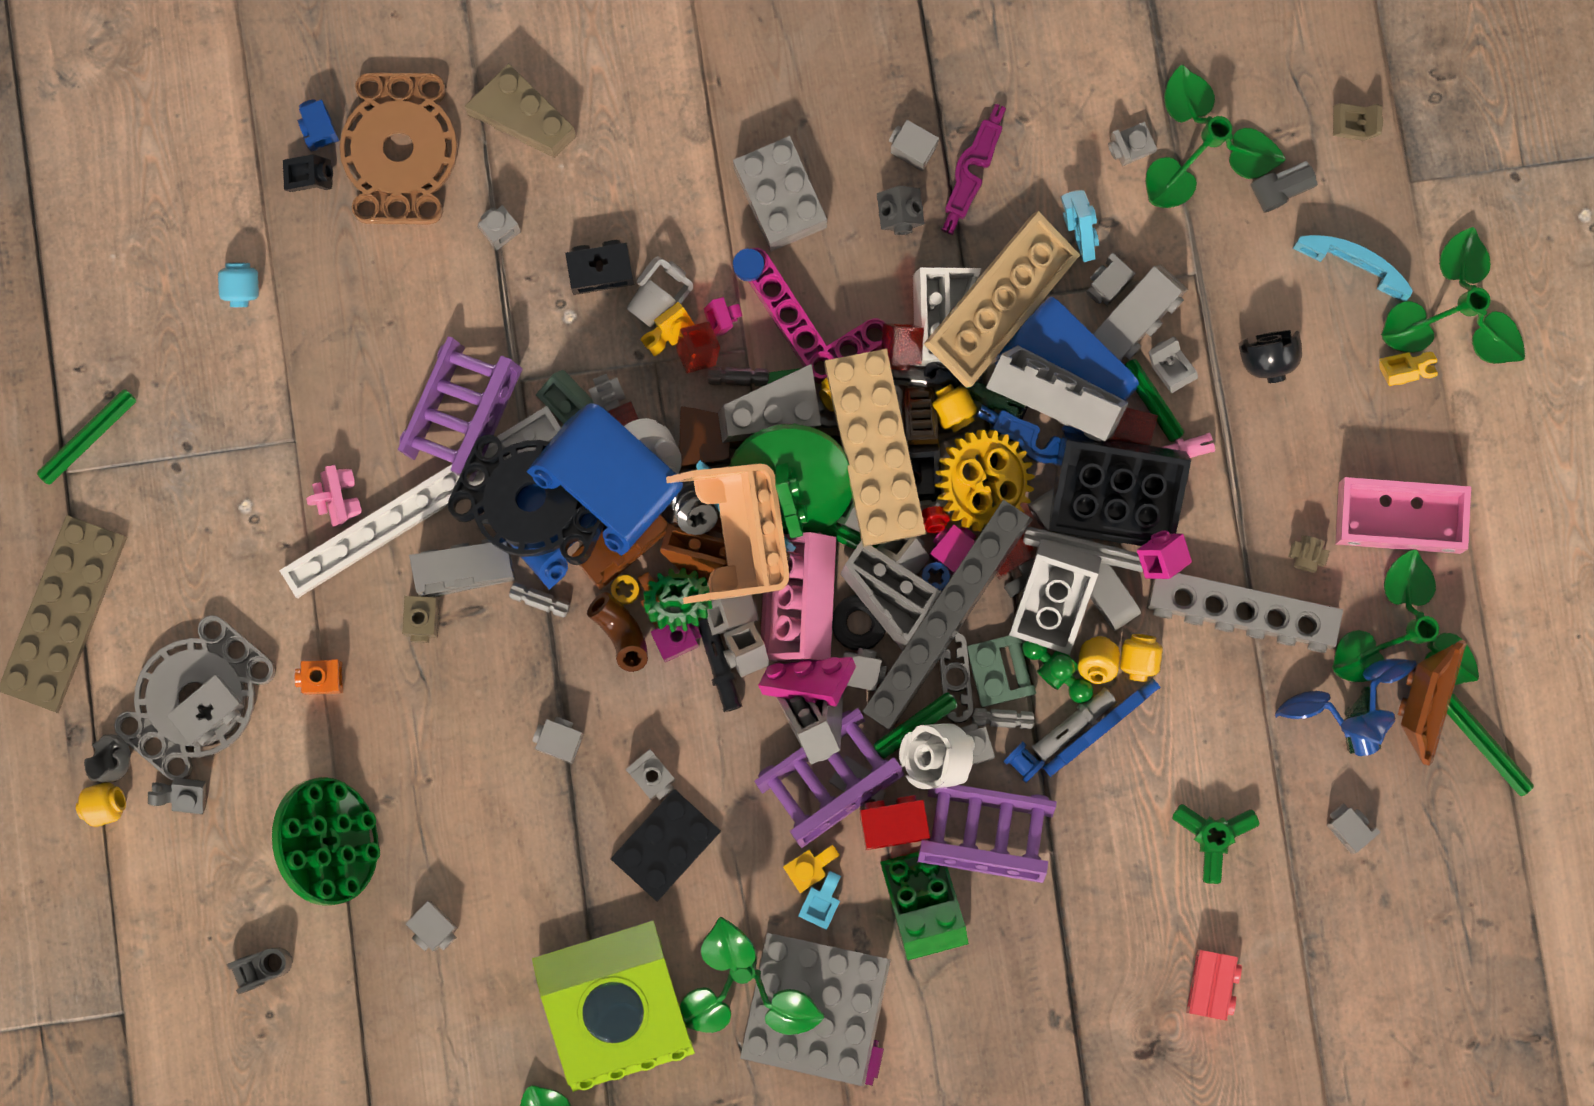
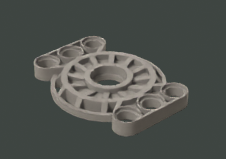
(177, 672)

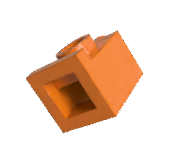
(331, 677)

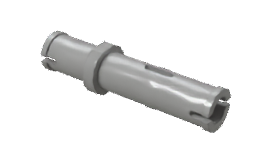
(1079, 720)

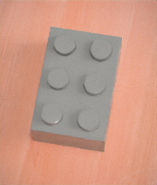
(780, 193)
(1055, 596)

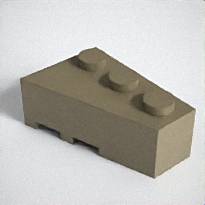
(522, 112)

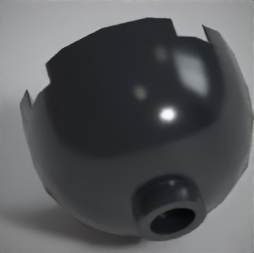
(1272, 355)

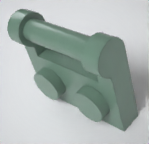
(990, 671)

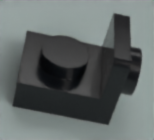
(307, 173)

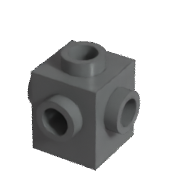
(900, 209)

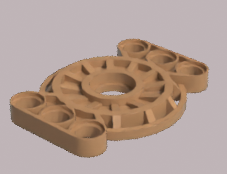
(403, 179)

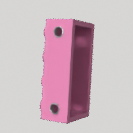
(1435, 527)

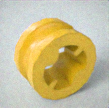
(628, 581)

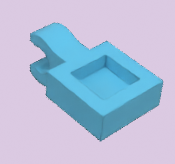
(820, 905)

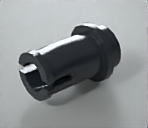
(940, 375)

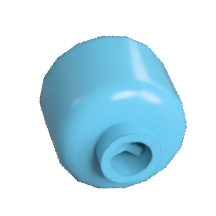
(238, 284)

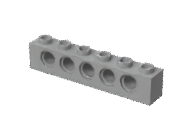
(1325, 619)

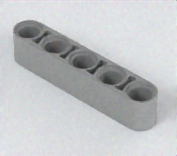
(1108, 592)

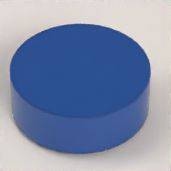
(748, 264)

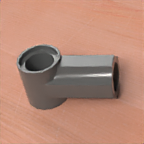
(1276, 189)

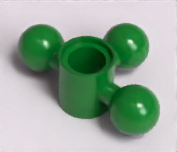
(1059, 670)

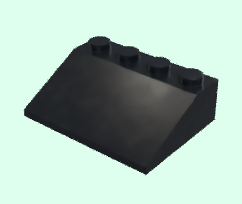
(1117, 489)

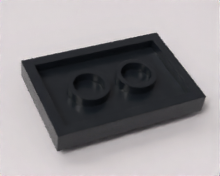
(665, 845)

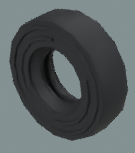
(842, 632)

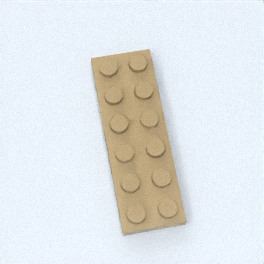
(1002, 299)
(875, 447)

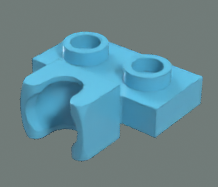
(1079, 217)

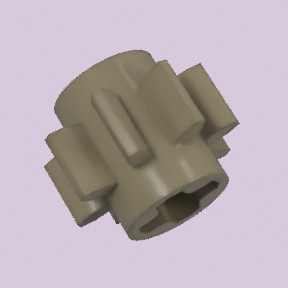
(1309, 554)

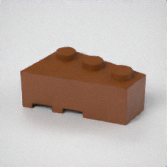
(606, 564)

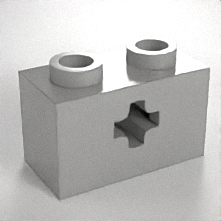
(188, 714)

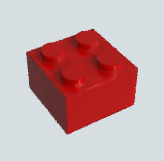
(894, 823)

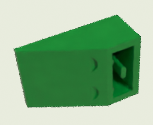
(924, 906)

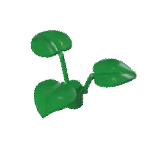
(1192, 97)
(1468, 261)
(1411, 583)
(727, 948)

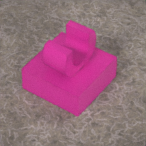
(721, 316)

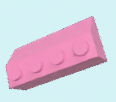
(800, 616)

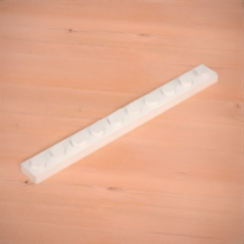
(402, 513)

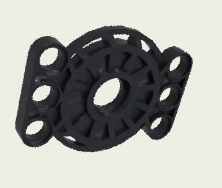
(552, 525)

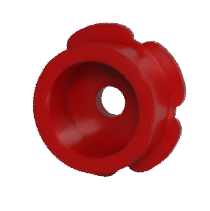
(935, 519)

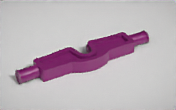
(978, 154)

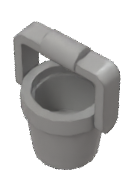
(652, 300)

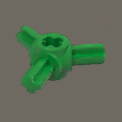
(1212, 852)

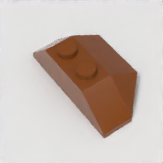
(696, 552)
(1429, 699)

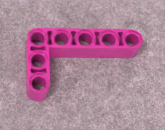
(803, 326)

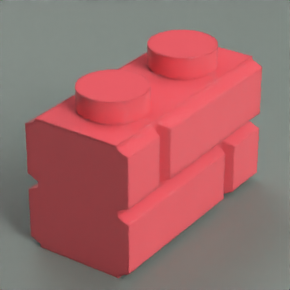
(1213, 985)

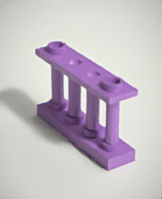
(489, 403)
(831, 808)
(998, 860)

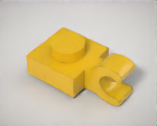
(668, 329)
(1405, 368)
(807, 869)

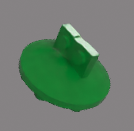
(807, 471)
(325, 841)

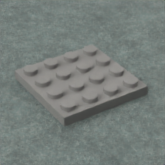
(843, 987)

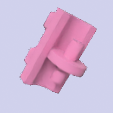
(333, 483)

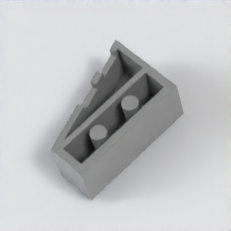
(1141, 312)

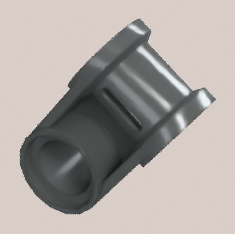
(255, 971)

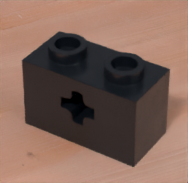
(616, 267)

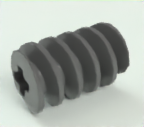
(692, 514)

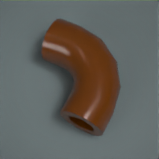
(622, 630)

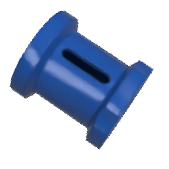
(935, 568)
(1024, 762)

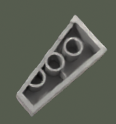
(1057, 393)

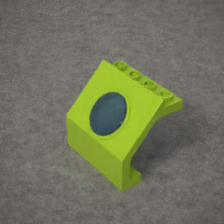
(612, 1006)

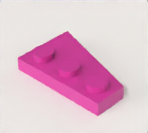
(809, 679)

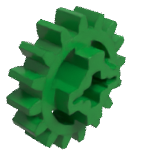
(670, 593)

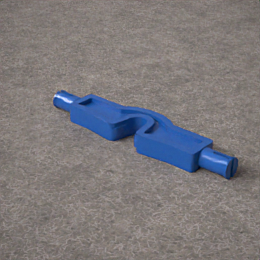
(1024, 433)
(1101, 727)

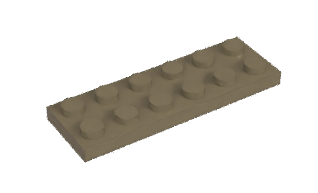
(62, 614)

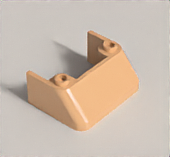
(749, 528)

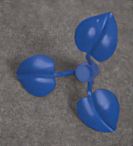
(1365, 730)

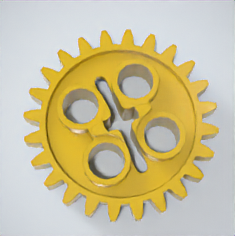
(960, 491)

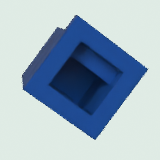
(316, 124)

